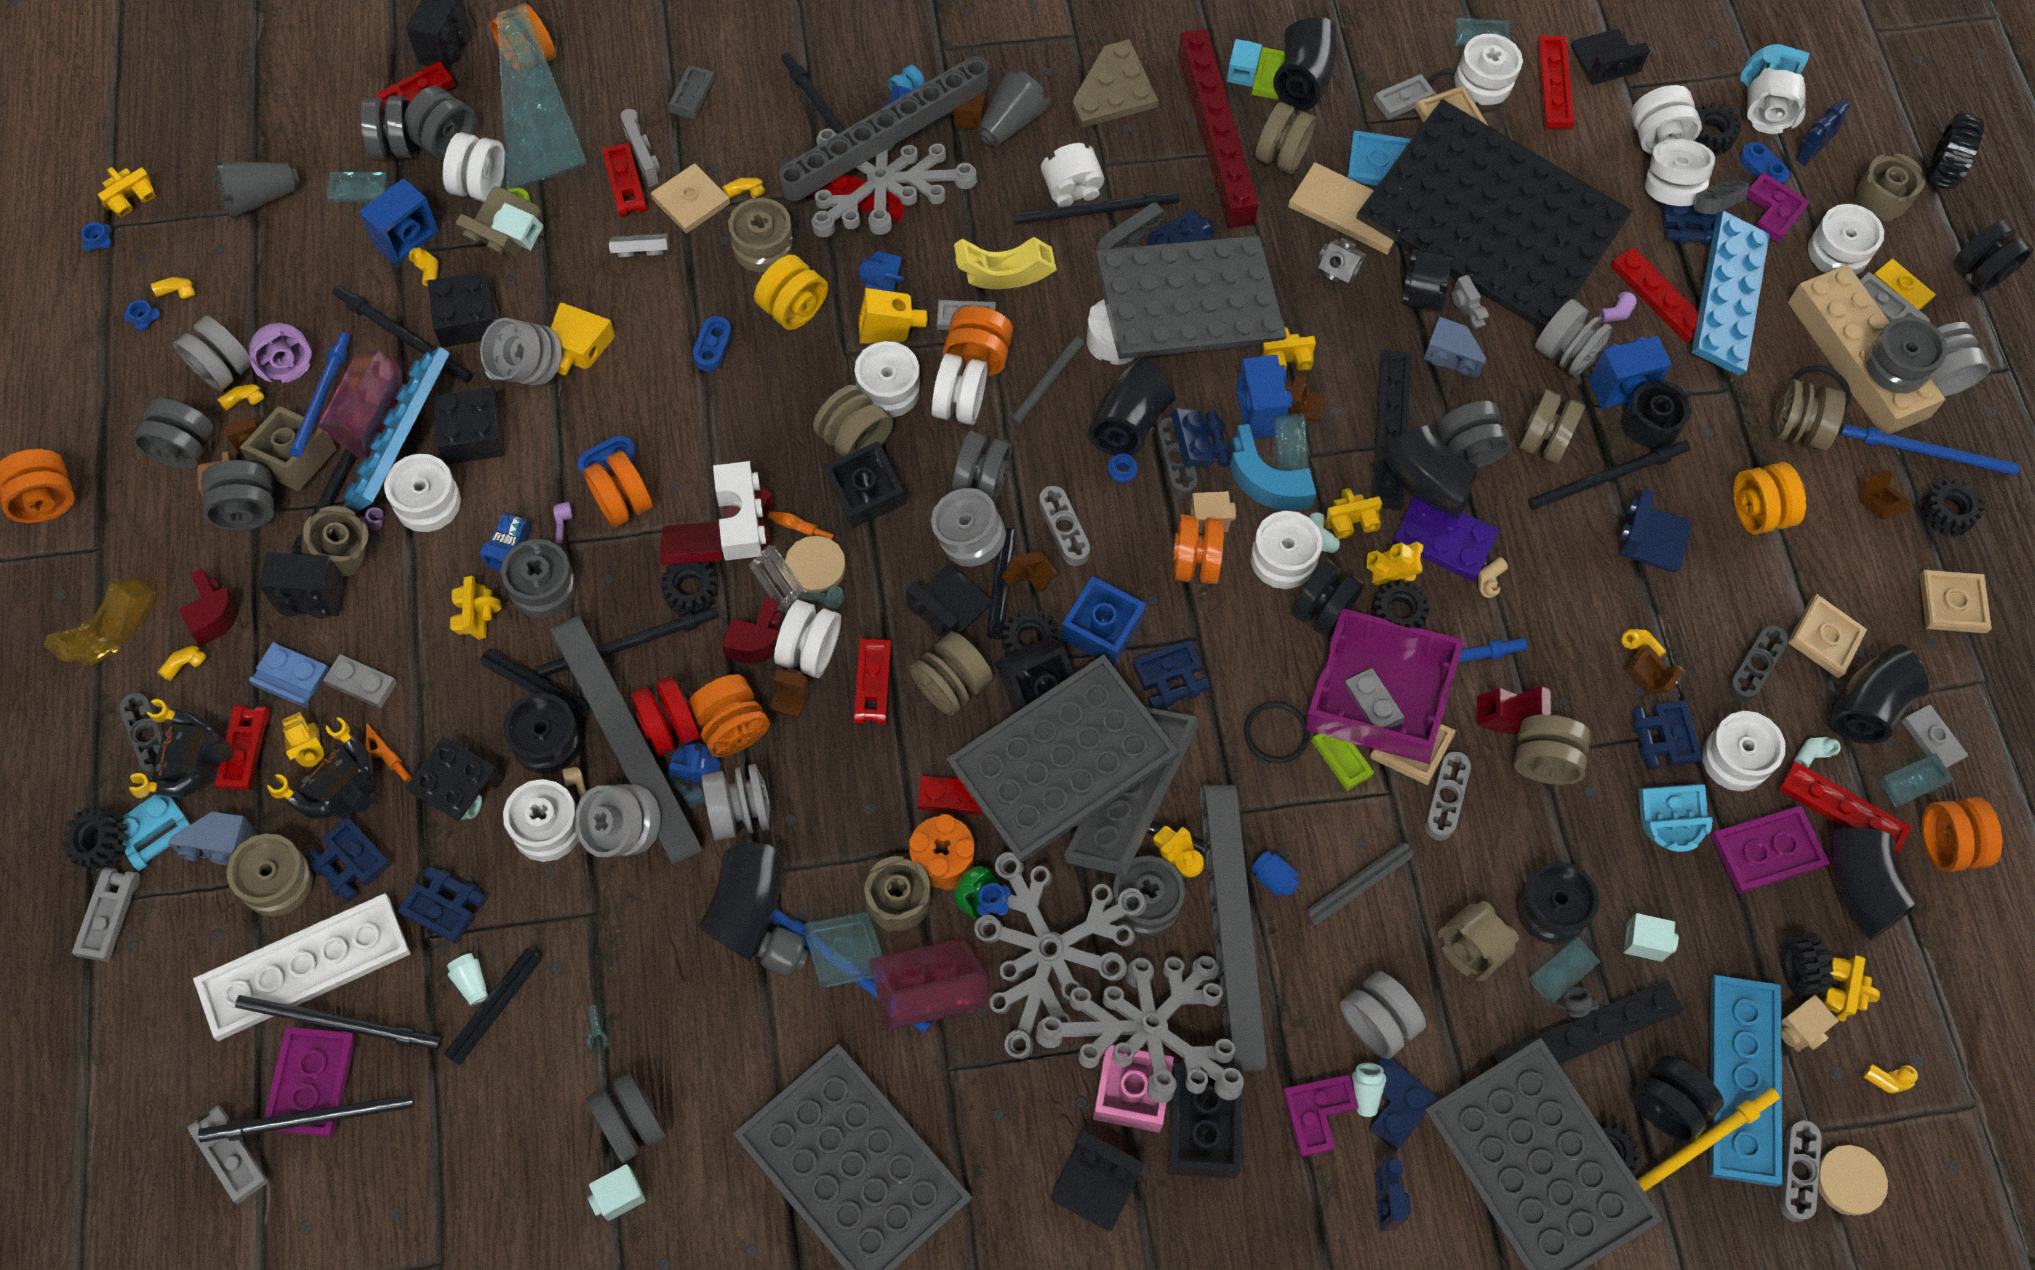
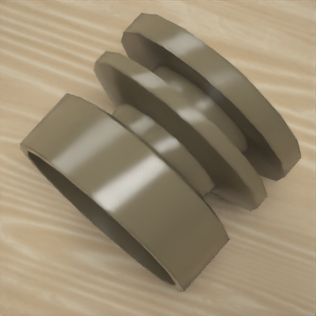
(1809, 415)
(851, 421)
(951, 673)

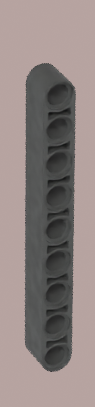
(883, 128)
(624, 735)
(1232, 926)

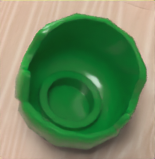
(968, 887)

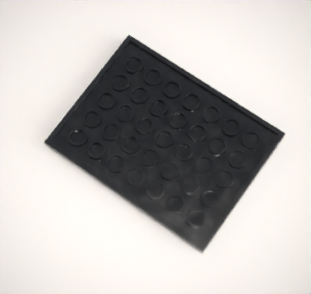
(1500, 210)

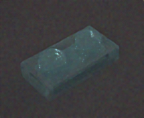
(1467, 28)
(356, 186)
(1290, 442)
(1916, 780)
(1564, 970)

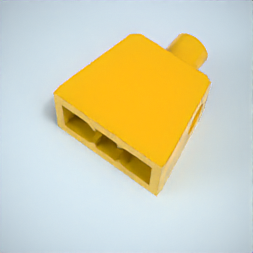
(888, 316)
(581, 336)

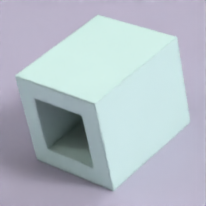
(518, 225)
(1650, 937)
(615, 1193)

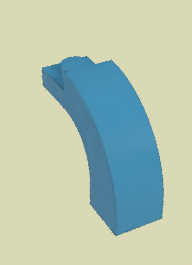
(1265, 484)

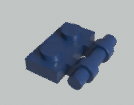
(1822, 132)
(1682, 219)
(1193, 438)
(1169, 665)
(1676, 735)
(355, 851)
(438, 913)
(1390, 1200)

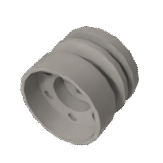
(1574, 338)
(520, 352)
(1963, 362)
(735, 802)

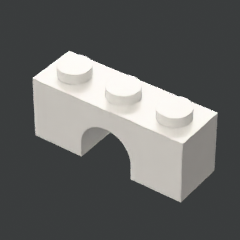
(736, 487)

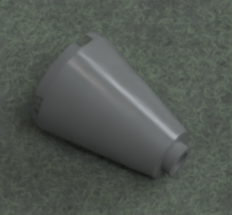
(1012, 107)
(253, 184)

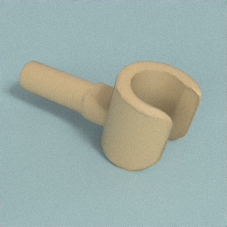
(574, 776)

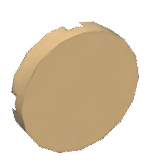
(816, 563)
(1852, 1180)

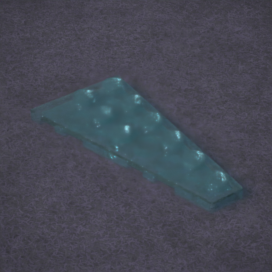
(535, 121)

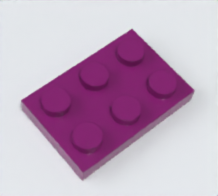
(1769, 849)
(310, 1076)

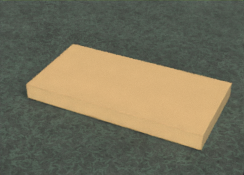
(1336, 202)

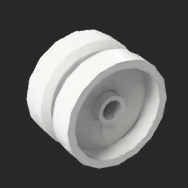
(1489, 68)
(1665, 115)
(473, 166)
(1679, 171)
(1845, 237)
(889, 377)
(959, 389)
(422, 492)
(1286, 549)
(807, 638)
(1743, 751)
(541, 820)

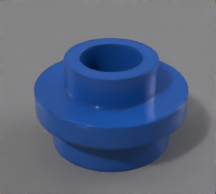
(1124, 461)

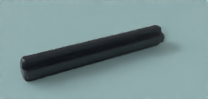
(1000, 588)
(531, 681)
(493, 1006)

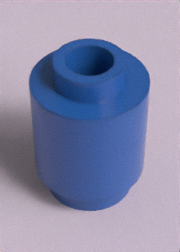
(1276, 874)

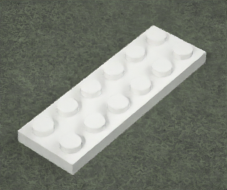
(303, 965)

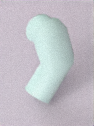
(1329, 543)
(1817, 748)

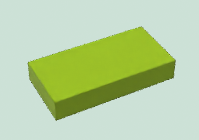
(1268, 65)
(1343, 760)

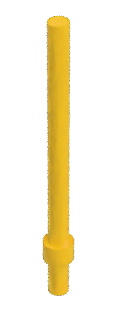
(1745, 1113)

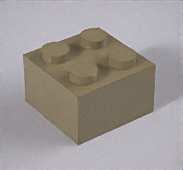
(272, 444)

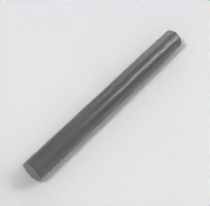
(1046, 381)

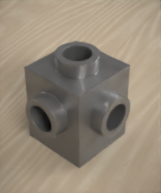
(1350, 260)

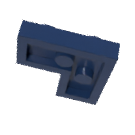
(1405, 1107)

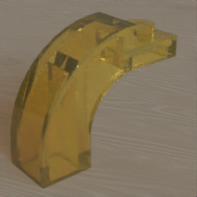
(109, 628)

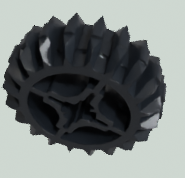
(1956, 150)

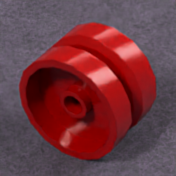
(661, 717)

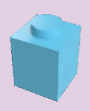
(1244, 62)

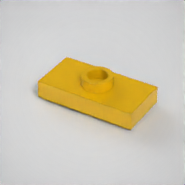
(1905, 284)

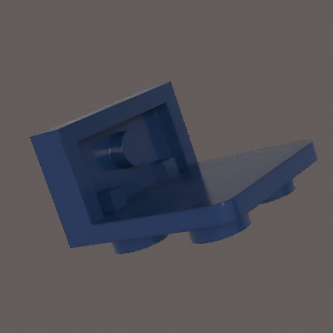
(1185, 228)
(1654, 535)

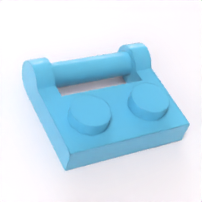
(147, 822)

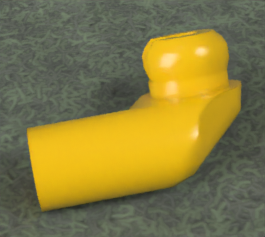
(743, 184)
(426, 263)
(173, 284)
(240, 393)
(1636, 638)
(179, 659)
(1893, 1081)

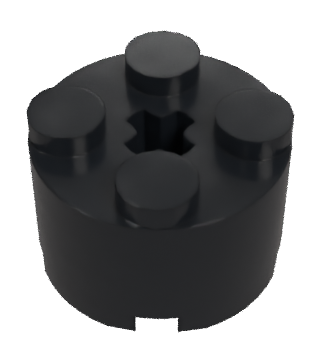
(1427, 279)
(1656, 414)

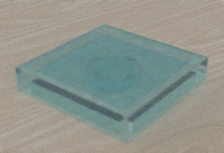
(842, 948)

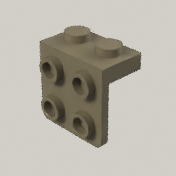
(480, 227)

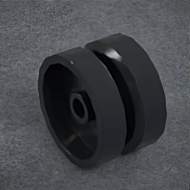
(1993, 255)
(1326, 598)
(542, 733)
(1557, 902)
(1677, 1099)

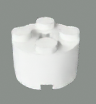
(1776, 101)
(1073, 174)
(1100, 336)

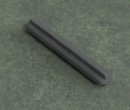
(1359, 883)

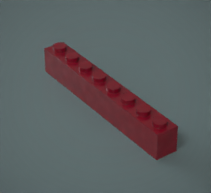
(1217, 129)

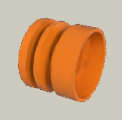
(728, 715)

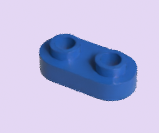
(1758, 159)
(710, 345)
(600, 452)

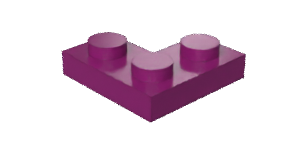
(1781, 203)
(1309, 1108)

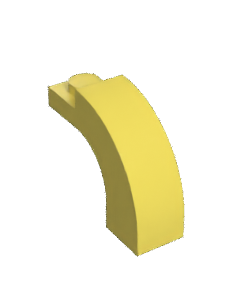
(1007, 268)

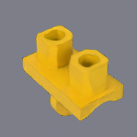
(124, 185)
(1292, 349)
(1350, 510)
(1398, 563)
(476, 607)
(302, 740)
(1179, 851)
(1854, 988)

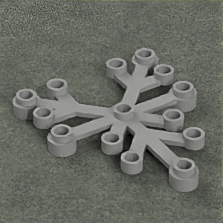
(885, 179)
(1038, 986)
(1197, 1059)

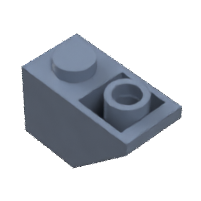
(1455, 348)
(212, 837)

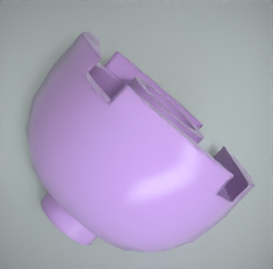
(279, 352)

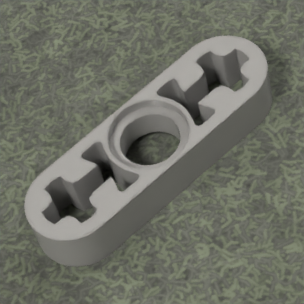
(1065, 512)
(1457, 785)
(1813, 1148)

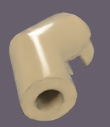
(1487, 577)

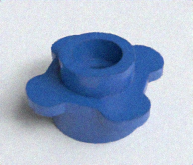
(95, 236)
(138, 308)
(990, 892)

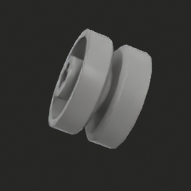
(213, 353)
(968, 527)
(617, 820)
(1383, 1014)

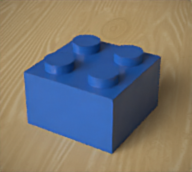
(399, 221)
(1626, 368)
(1262, 394)
(1103, 621)

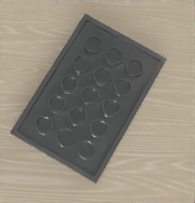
(1189, 296)
(1062, 758)
(1543, 1163)
(852, 1166)

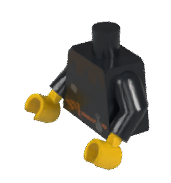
(186, 757)
(335, 783)

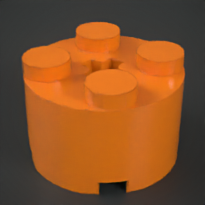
(947, 835)

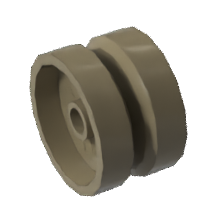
(1285, 137)
(760, 233)
(1549, 425)
(1552, 749)
(269, 875)

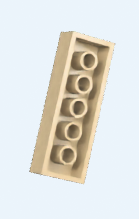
(1844, 326)

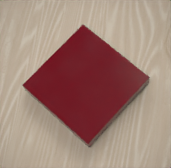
(691, 543)

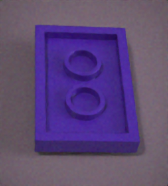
(1447, 541)

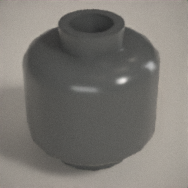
(782, 951)

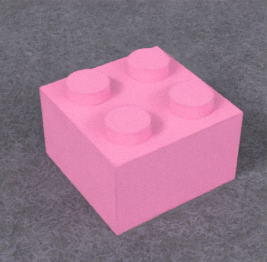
(1124, 1095)

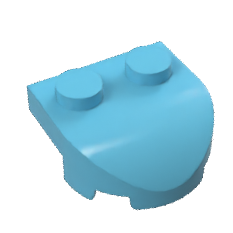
(1776, 57)
(1675, 815)

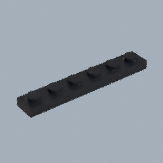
(1391, 423)
(1605, 1024)

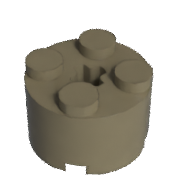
(1890, 186)
(336, 534)
(909, 879)
(1477, 940)

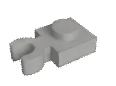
(1467, 299)

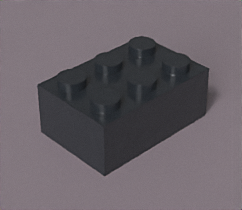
(1203, 1130)

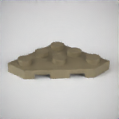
(1114, 87)

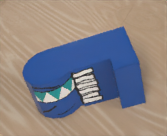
(509, 533)

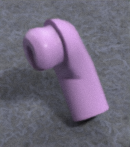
(1621, 311)

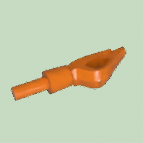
(797, 524)
(385, 752)

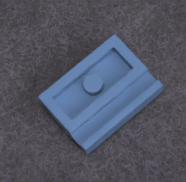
(289, 675)

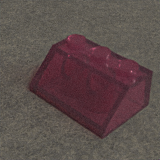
(362, 402)
(929, 983)

